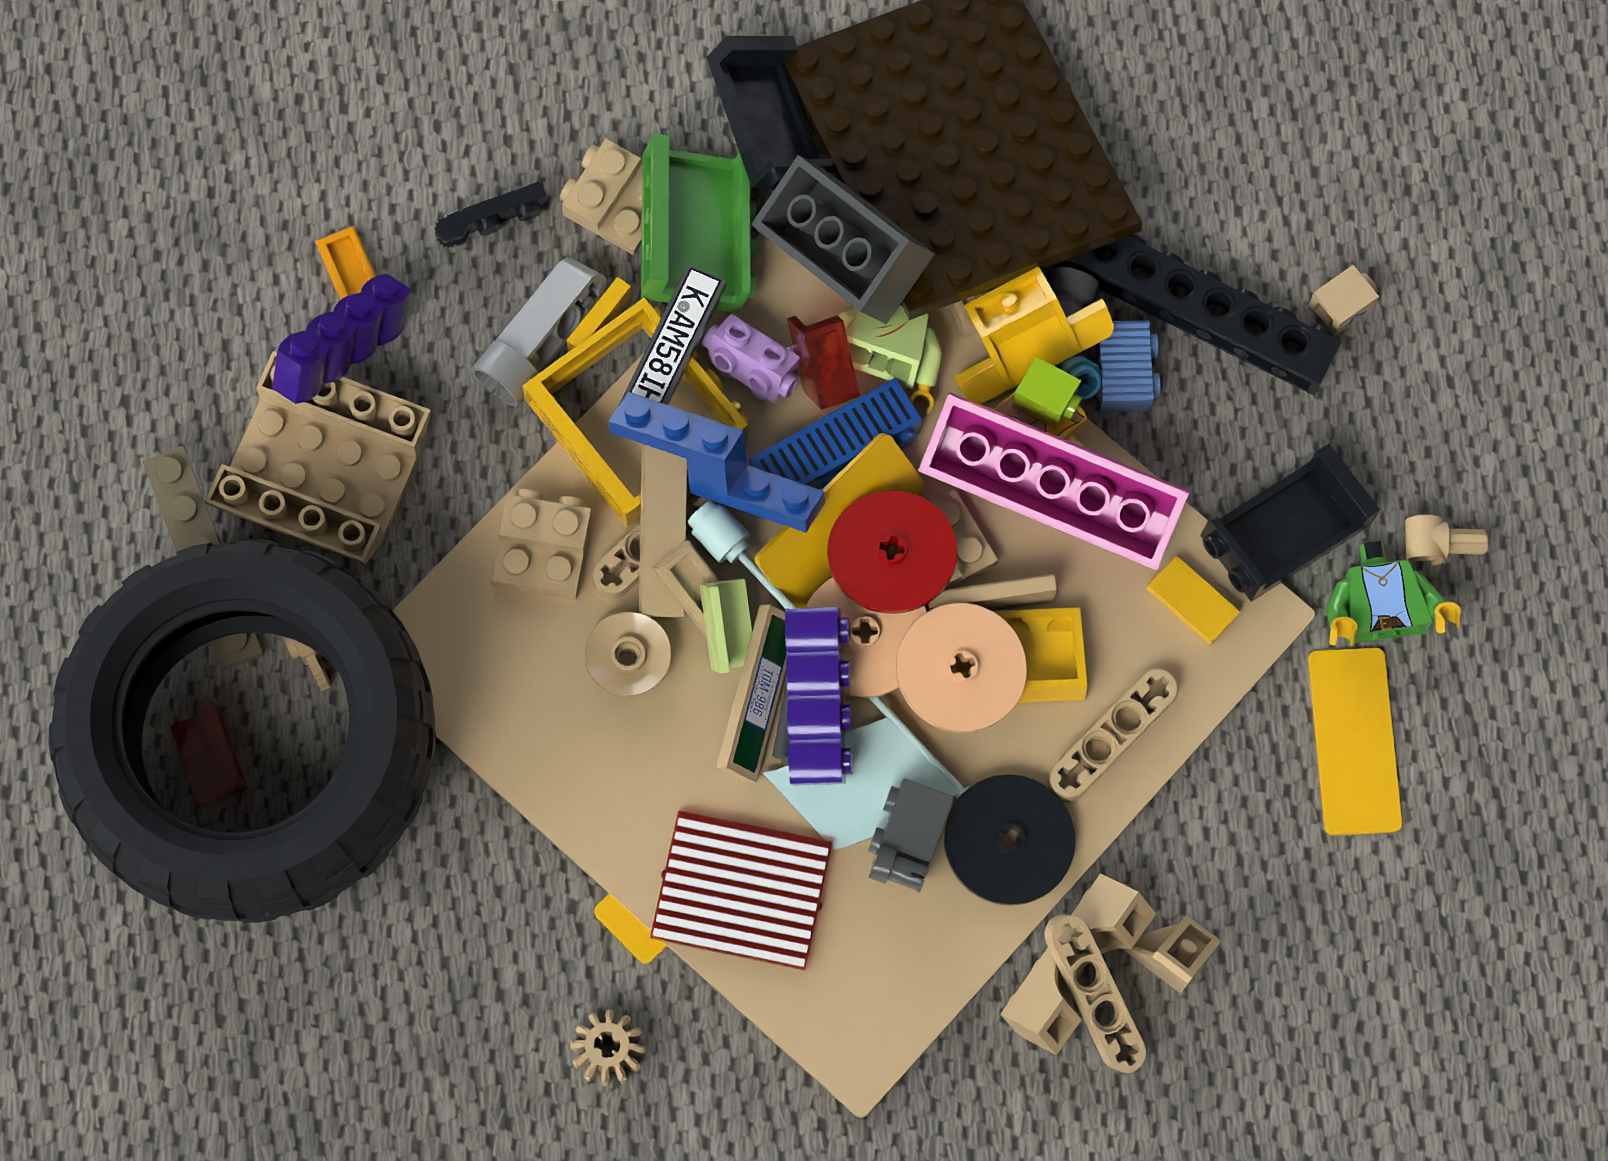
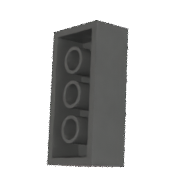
(842, 239)

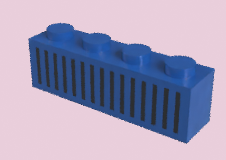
(831, 443)

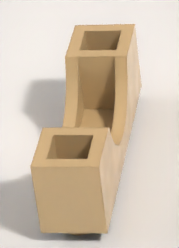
(1043, 1004)

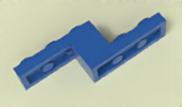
(717, 462)

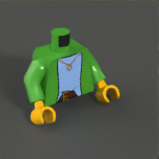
(1385, 601)

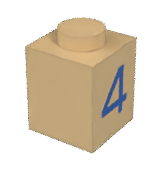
(1344, 299)

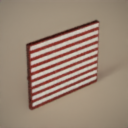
(741, 890)

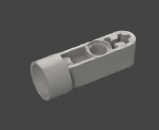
(539, 329)

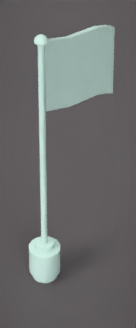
(881, 750)

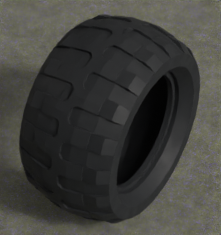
(150, 628)

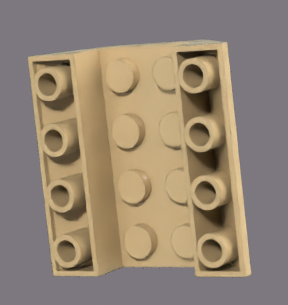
(324, 465)

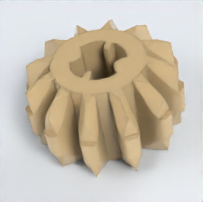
(593, 1055)

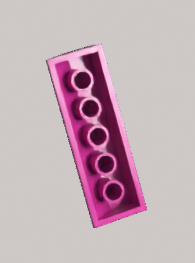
(1053, 481)

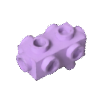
(752, 359)

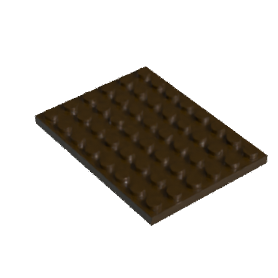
(963, 142)

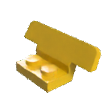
(1022, 323)

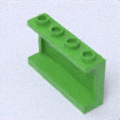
(697, 216)

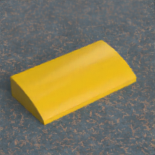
(1052, 653)

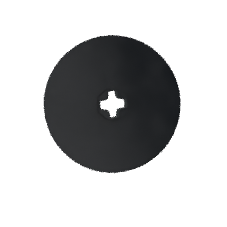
(1017, 873)

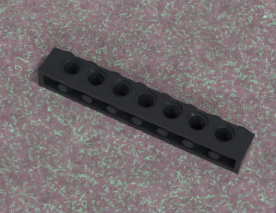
(1191, 315)

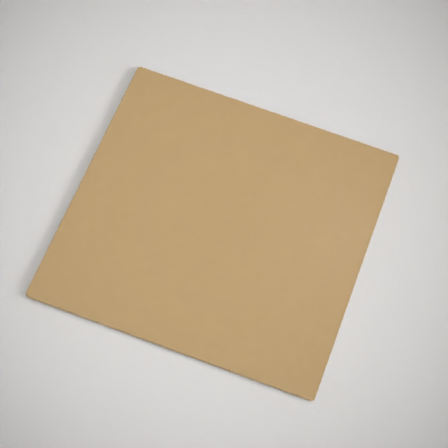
(614, 770)

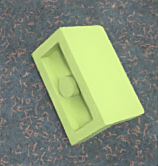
(726, 623)

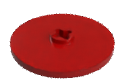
(912, 577)

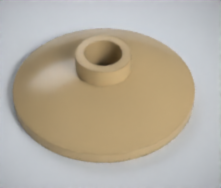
(623, 634)

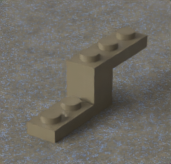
(190, 526)

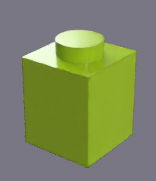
(1048, 393)

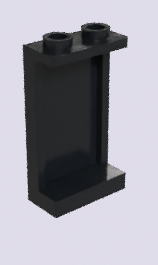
(763, 106)
(1290, 524)

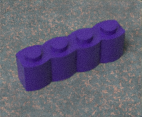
(340, 338)
(816, 696)

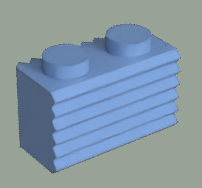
(1127, 368)

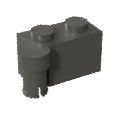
(910, 834)

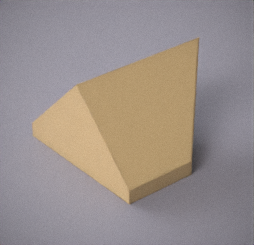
(1175, 951)

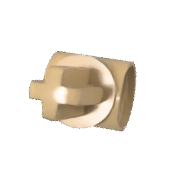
(1432, 540)

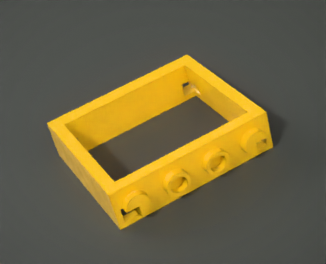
(539, 397)

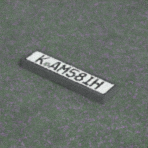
(677, 335)

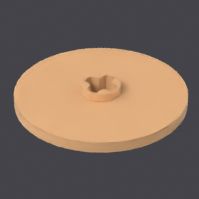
(875, 662)
(949, 698)

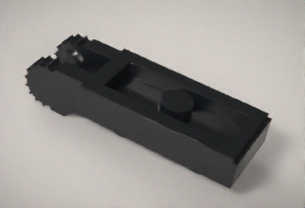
(489, 214)

